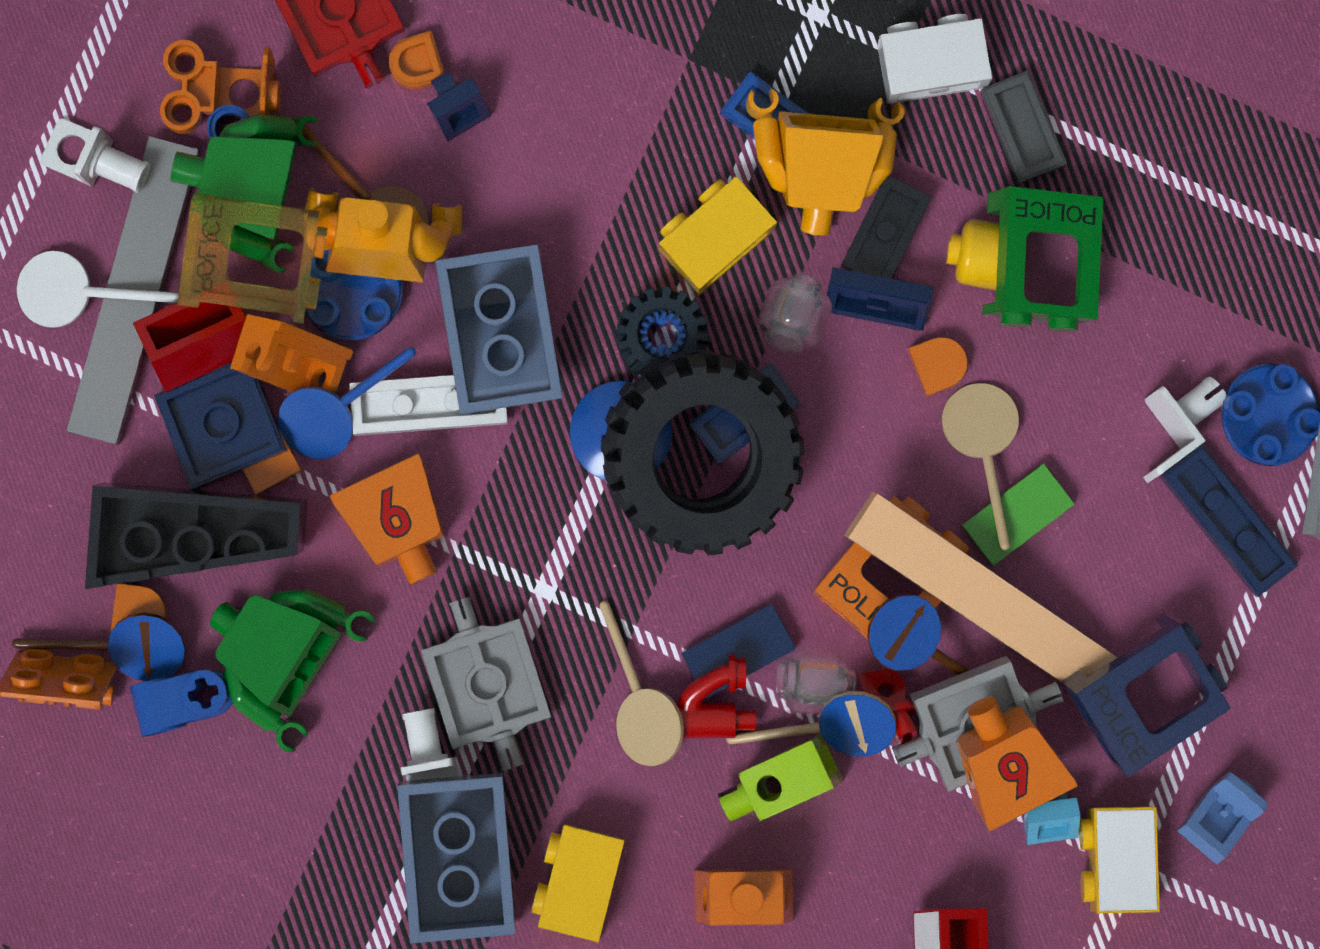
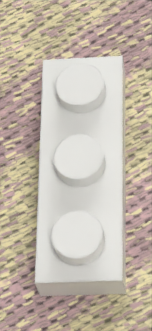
(415, 406)

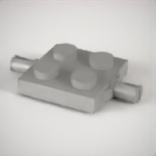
(486, 683)
(945, 716)

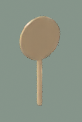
(981, 424)
(648, 719)

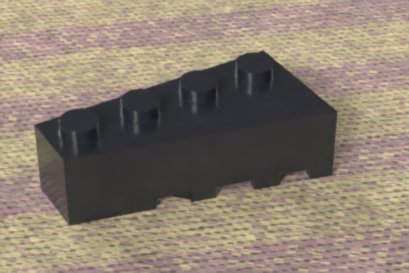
(172, 531)

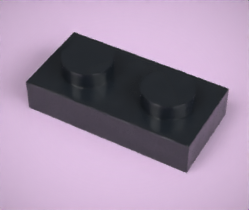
(886, 229)

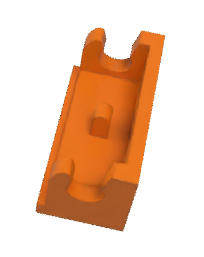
(288, 355)

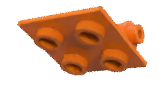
(41, 677)

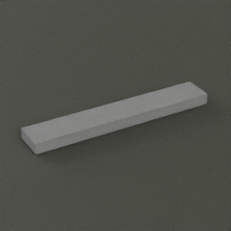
(138, 265)

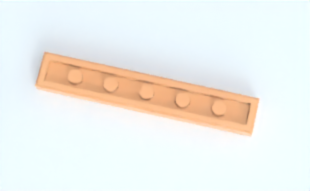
(974, 591)

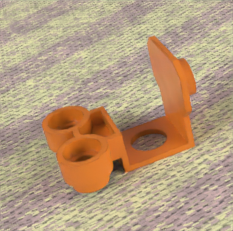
(209, 86)

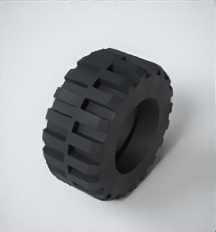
(748, 502)

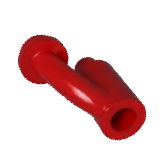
(715, 718)

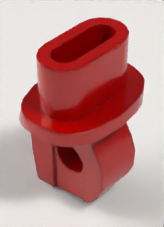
(903, 709)

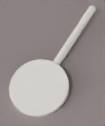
(57, 289)

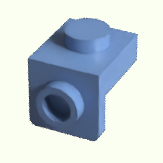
(1222, 816)

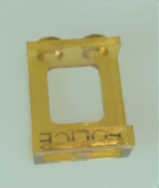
(208, 248)

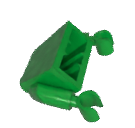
(251, 164)
(276, 652)

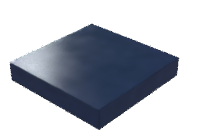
(220, 425)

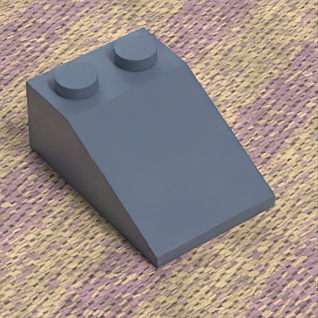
(499, 329)

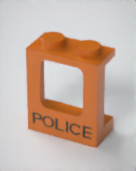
(851, 594)

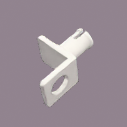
(95, 159)
(1181, 417)
(425, 748)

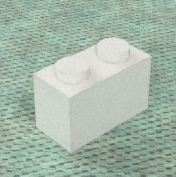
(934, 59)

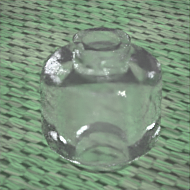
(795, 314)
(812, 678)

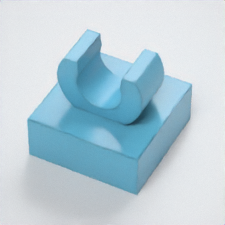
(1053, 821)

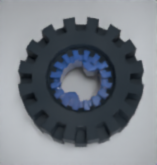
(660, 308)

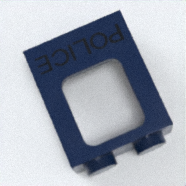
(1114, 719)

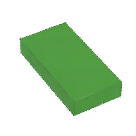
(1026, 510)

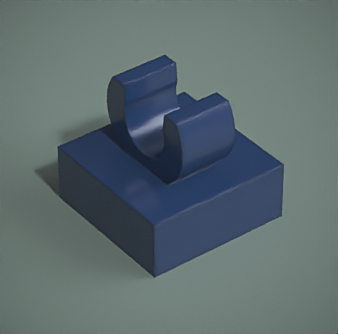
(457, 106)

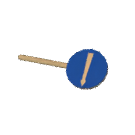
(849, 722)

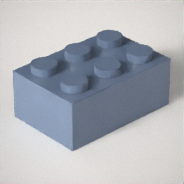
(456, 858)

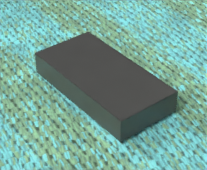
(1023, 127)

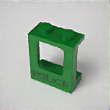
(1051, 213)

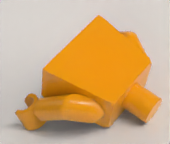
(824, 159)
(382, 236)

